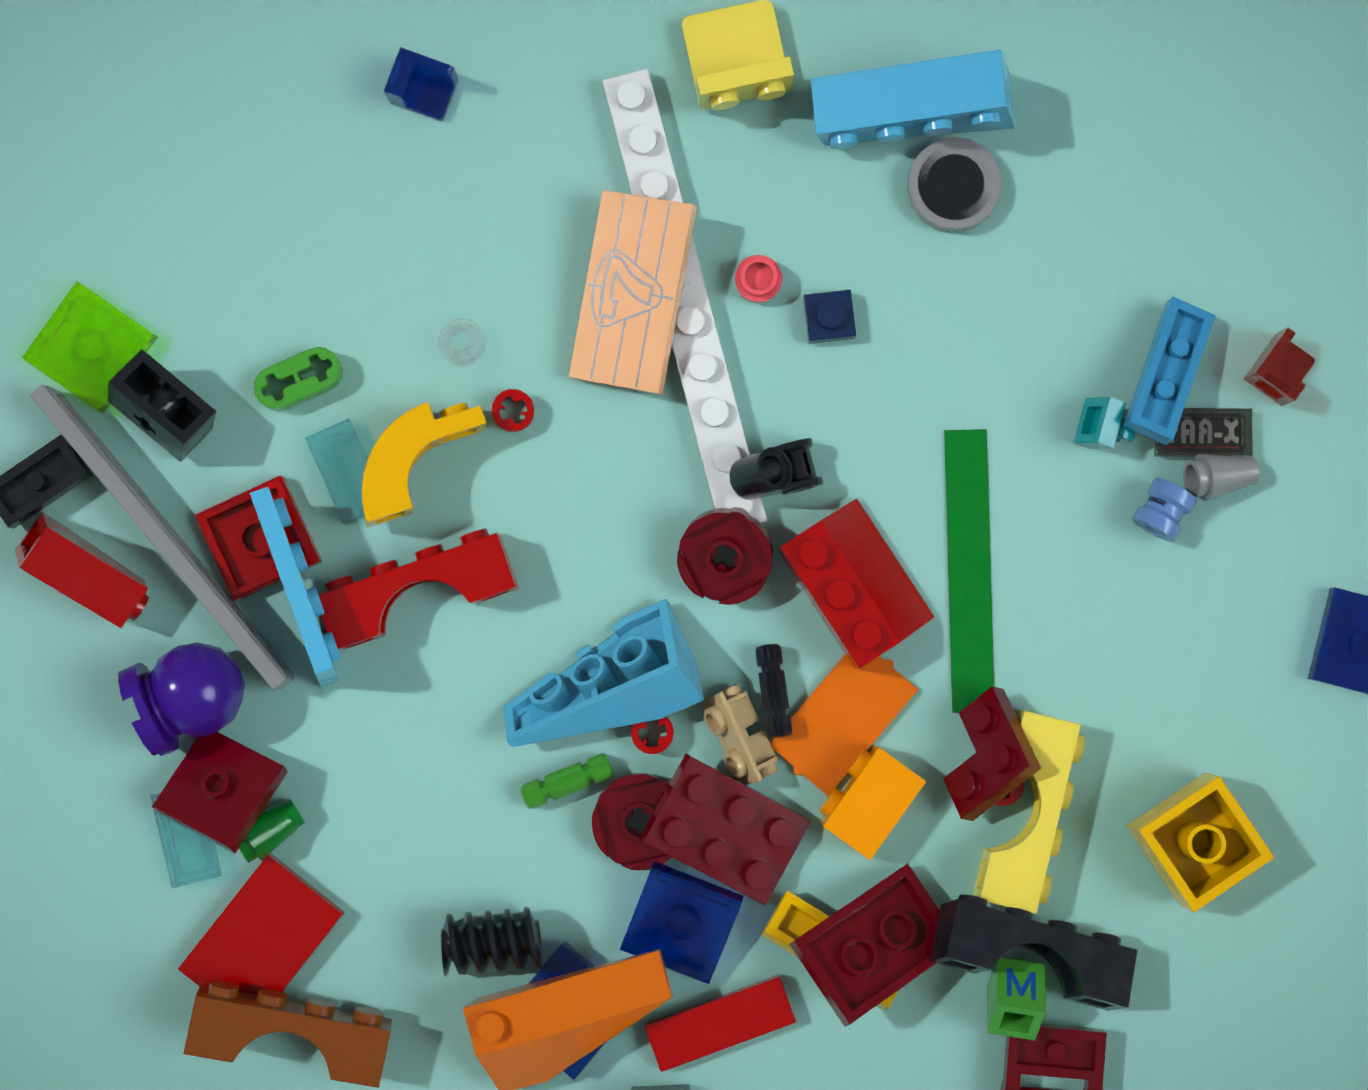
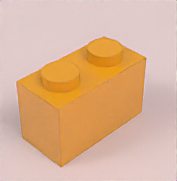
(870, 801)

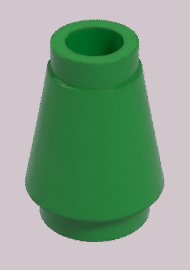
(270, 830)

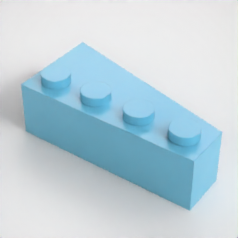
(914, 100)

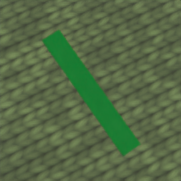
(968, 565)

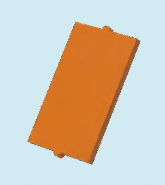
(842, 719)

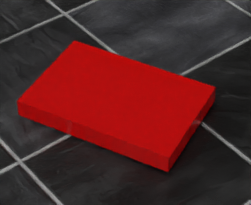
(263, 932)

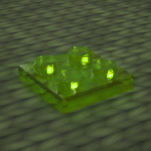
(87, 345)

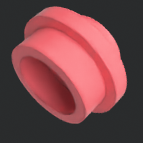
(758, 278)

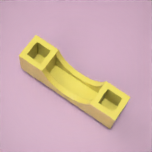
(1016, 870)

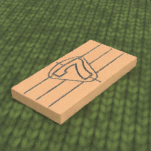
(632, 291)

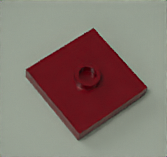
(220, 790)

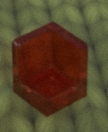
(1280, 369)

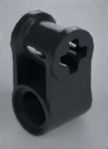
(775, 471)

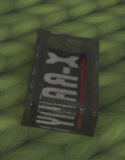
(1210, 432)

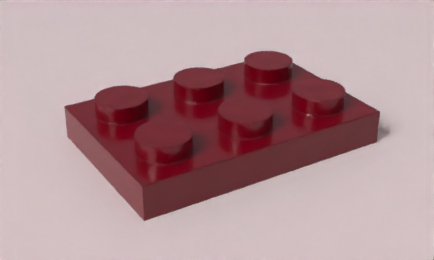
(725, 829)
(871, 945)

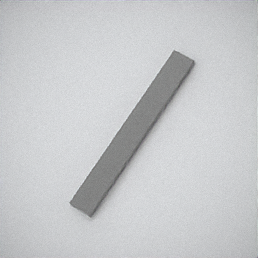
(163, 537)

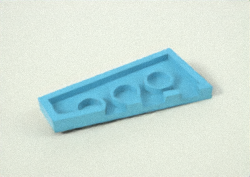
(304, 603)

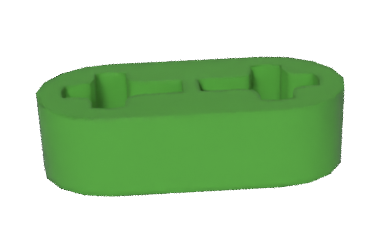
(293, 369)

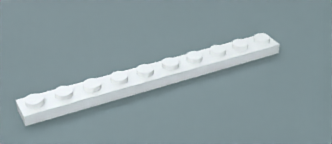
(695, 333)

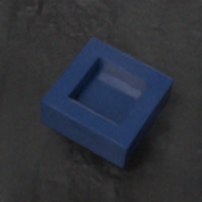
(829, 316)

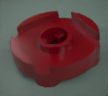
(716, 580)
(610, 817)

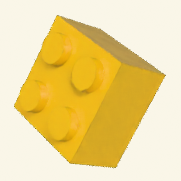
(1200, 841)

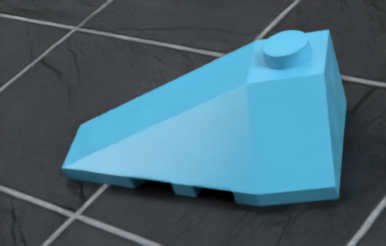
(624, 681)

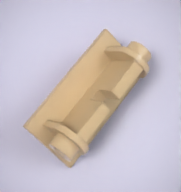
(745, 756)

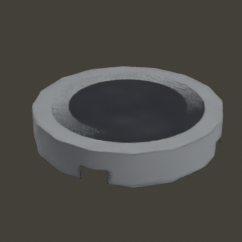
(954, 184)

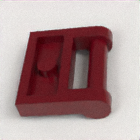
(1056, 1053)

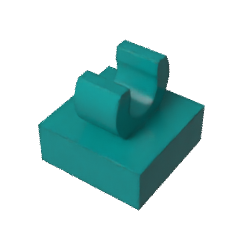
(1102, 423)

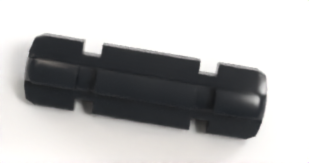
(773, 690)

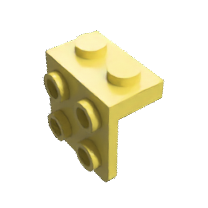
(736, 55)

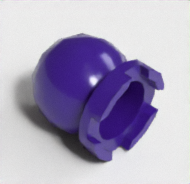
(186, 694)

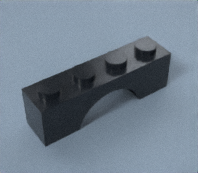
(1089, 968)

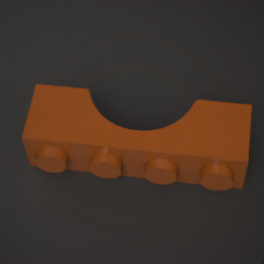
(230, 1019)

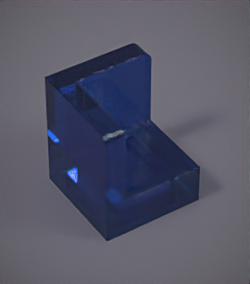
(421, 84)

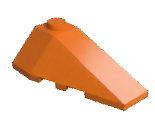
(550, 1024)

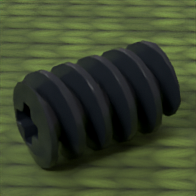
(490, 941)

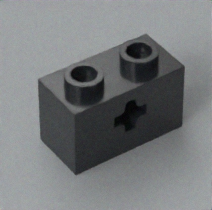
(161, 405)

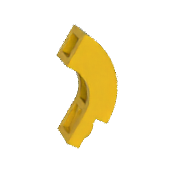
(400, 446)

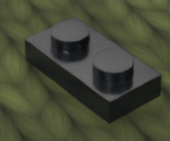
(40, 481)

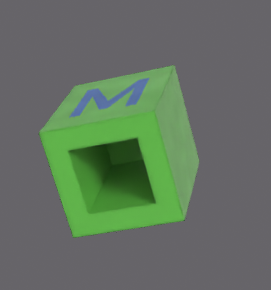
(1016, 998)

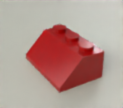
(856, 584)

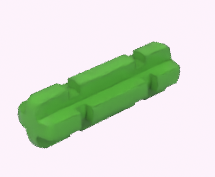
(566, 781)

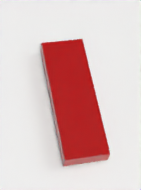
(720, 1023)

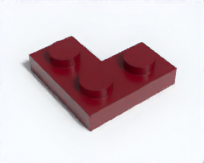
(1001, 756)

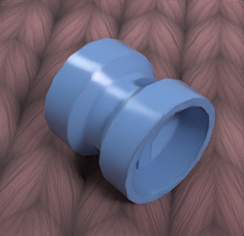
(1164, 509)

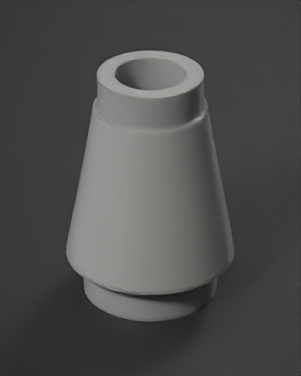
(1217, 475)

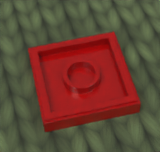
(241, 545)

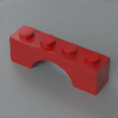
(360, 609)

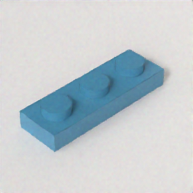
(1169, 371)

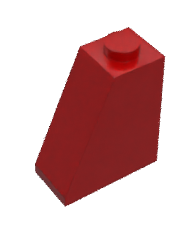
(81, 571)

